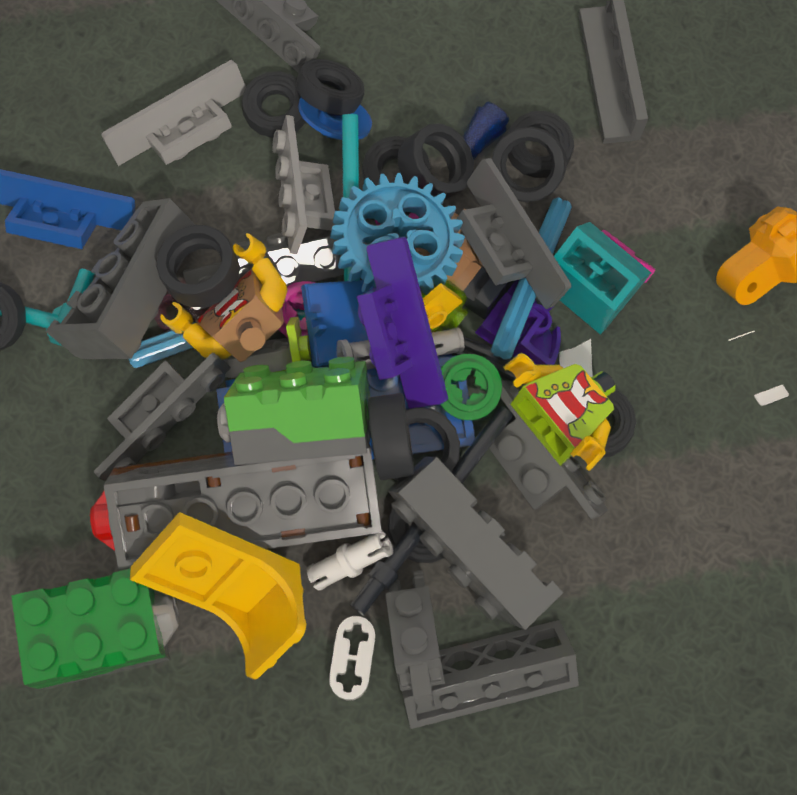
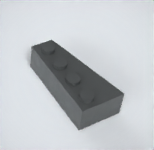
(127, 289)
(472, 545)

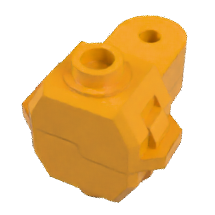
(763, 261)

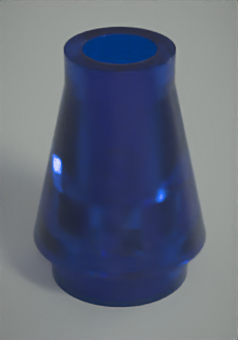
(485, 127)

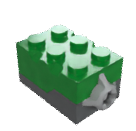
(91, 629)

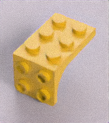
(233, 579)

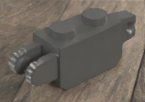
(415, 640)

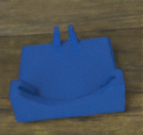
(331, 317)

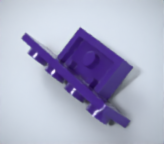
(399, 325)

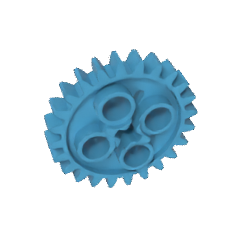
(388, 205)

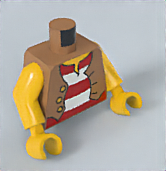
(244, 317)

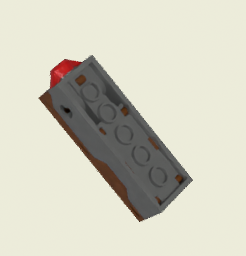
(256, 502)

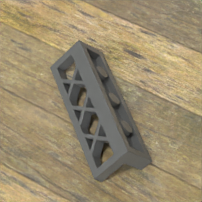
(613, 72)
(497, 681)

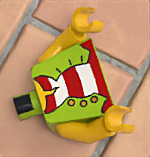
(564, 408)

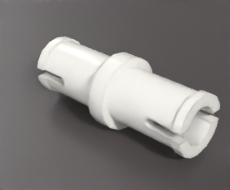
(349, 560)

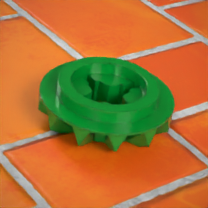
(485, 377)

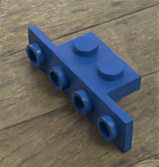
(59, 210)

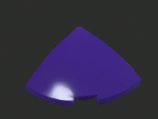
(535, 337)

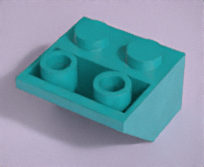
(599, 274)

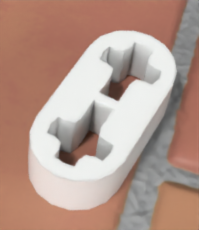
(341, 657)

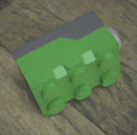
(297, 412)

